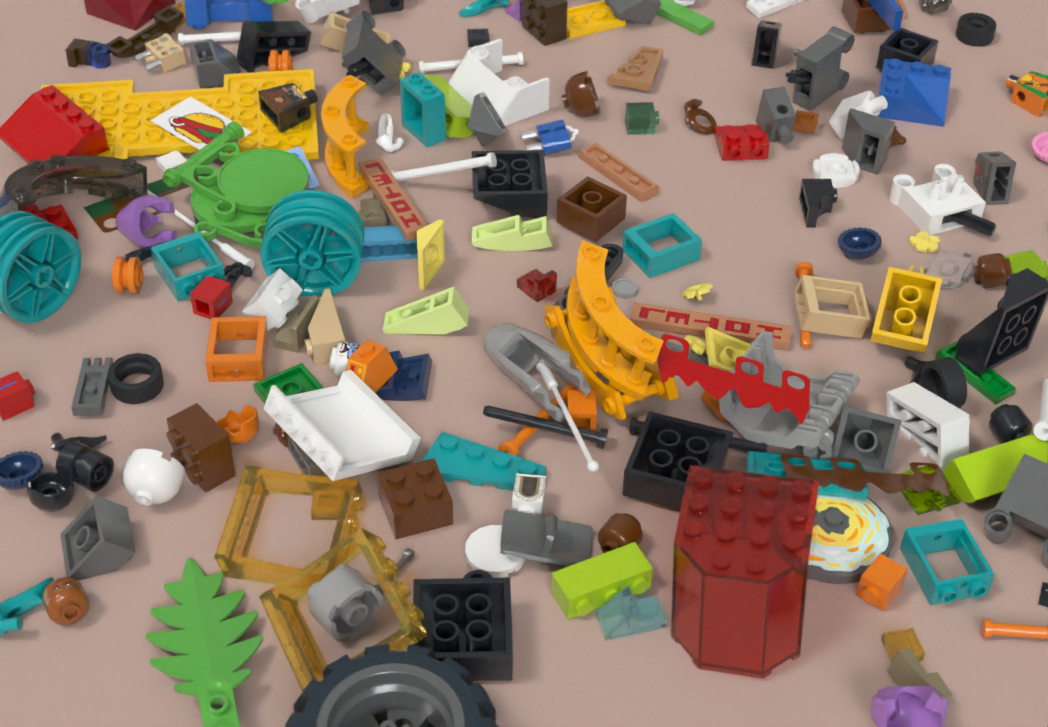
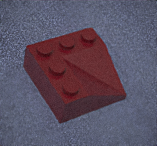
(126, 13)

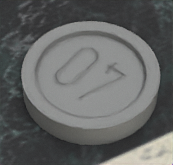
(624, 288)

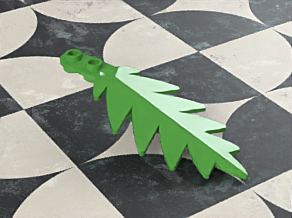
(205, 643)

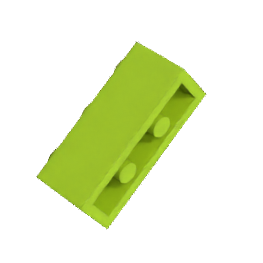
(599, 579)

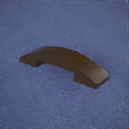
(165, 23)

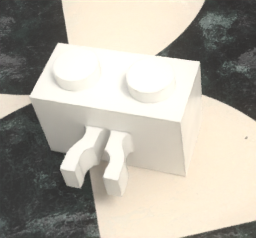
(274, 299)

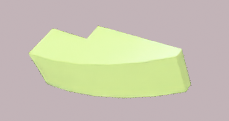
(513, 234)

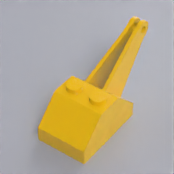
(906, 309)

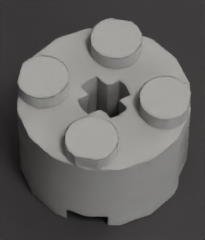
(345, 603)

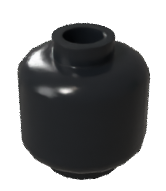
(1009, 423)

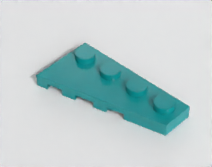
(478, 463)

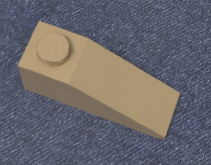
(334, 32)
(324, 330)

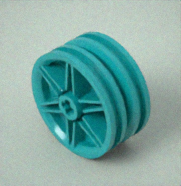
(314, 241)
(36, 266)

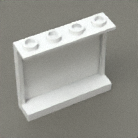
(344, 427)

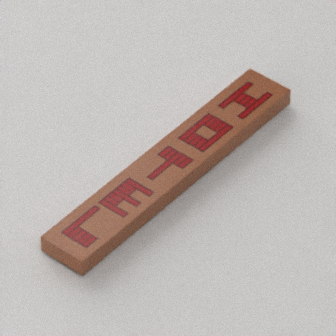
(392, 197)
(695, 323)

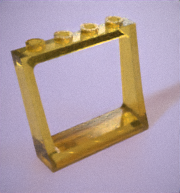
(247, 508)
(290, 625)

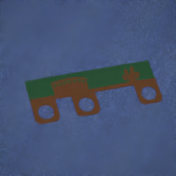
(109, 209)

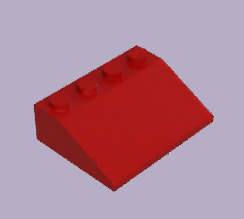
(51, 126)

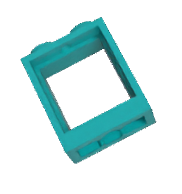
(423, 109)
(192, 248)
(654, 263)
(951, 535)

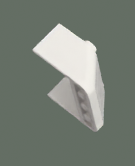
(512, 97)

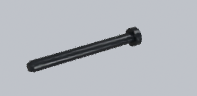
(545, 424)

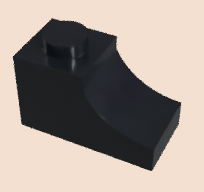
(816, 199)

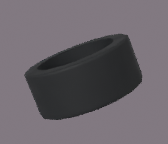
(945, 379)
(136, 392)

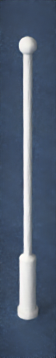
(225, 248)
(552, 385)

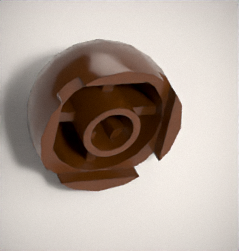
(581, 95)

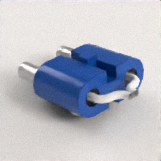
(552, 137)

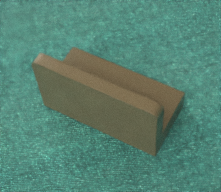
(295, 329)

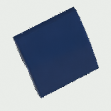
(410, 379)

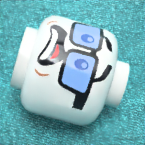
(340, 356)

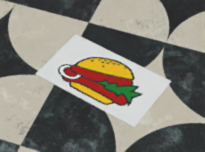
(194, 122)

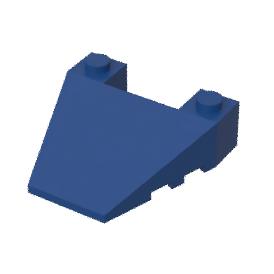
(202, 12)

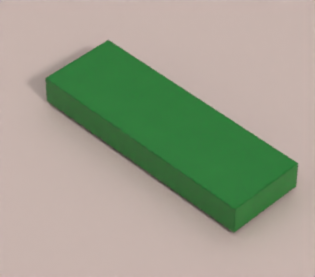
(988, 384)

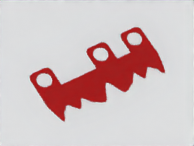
(750, 388)

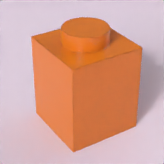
(582, 408)
(881, 582)

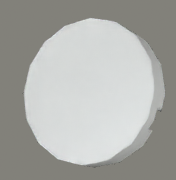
(837, 168)
(484, 554)

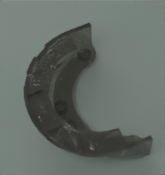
(61, 174)

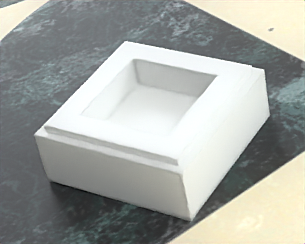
(170, 160)

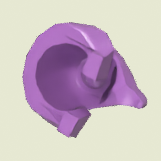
(135, 221)
(909, 707)

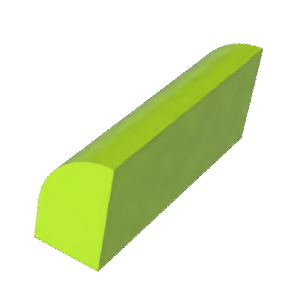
(456, 108)
(990, 470)

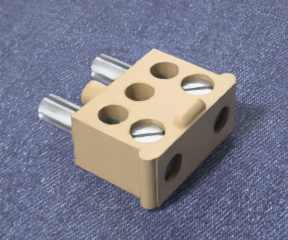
(162, 54)

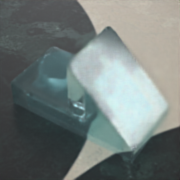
(627, 616)

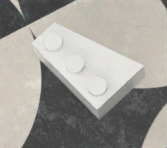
(931, 422)

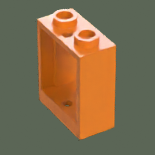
(250, 365)

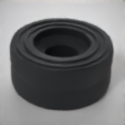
(976, 29)

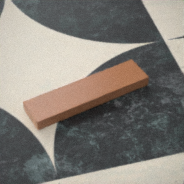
(618, 172)

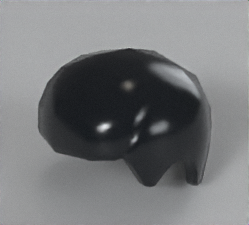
(50, 491)

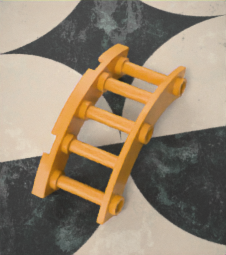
(344, 135)
(593, 312)
(607, 396)

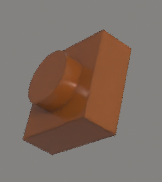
(806, 122)

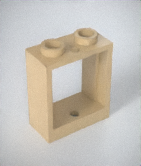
(815, 289)

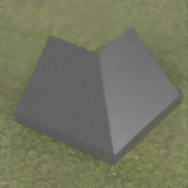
(485, 120)
(867, 439)

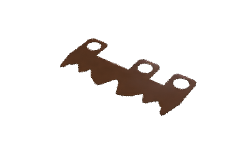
(856, 478)

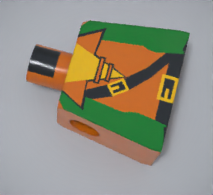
(1030, 92)

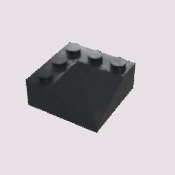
(515, 183)
(1008, 328)
(663, 457)
(468, 623)

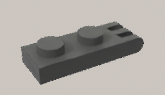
(91, 387)

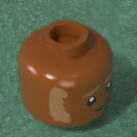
(64, 598)

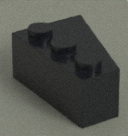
(261, 37)

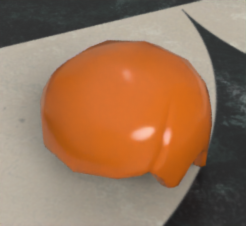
(240, 426)

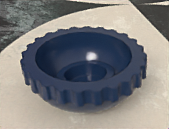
(859, 242)
(19, 469)

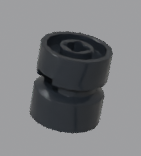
(85, 466)

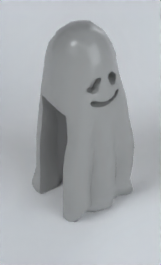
(517, 352)

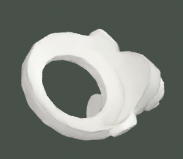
(385, 140)

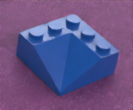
(914, 91)

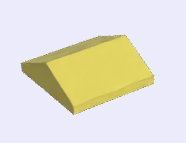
(430, 251)
(723, 349)

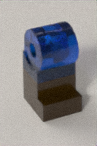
(88, 53)

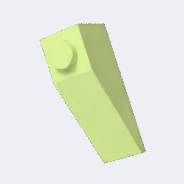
(430, 315)

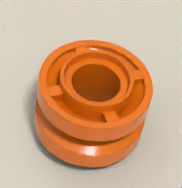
(280, 62)
(127, 275)

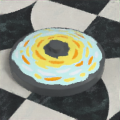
(848, 538)

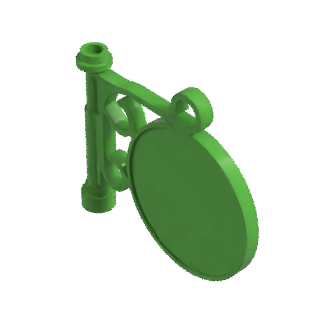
(246, 180)
(243, 221)

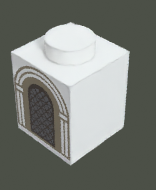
(529, 494)

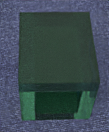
(641, 118)

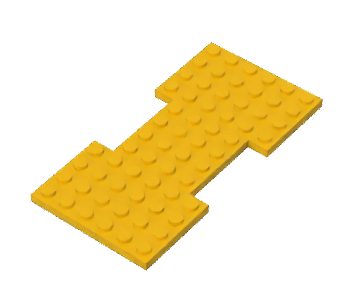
(131, 132)

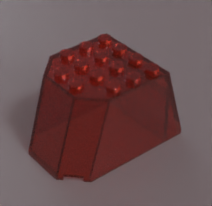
(743, 569)

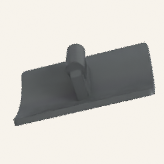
(545, 538)

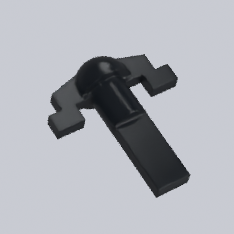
(236, 270)

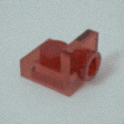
(537, 284)

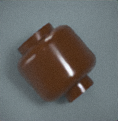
(992, 270)
(619, 531)

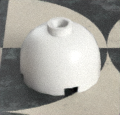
(152, 477)

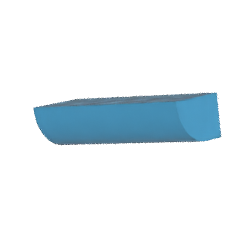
(387, 243)

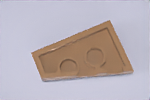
(640, 70)

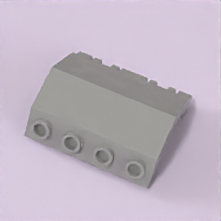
(782, 429)

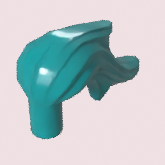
(481, 6)
(16, 606)

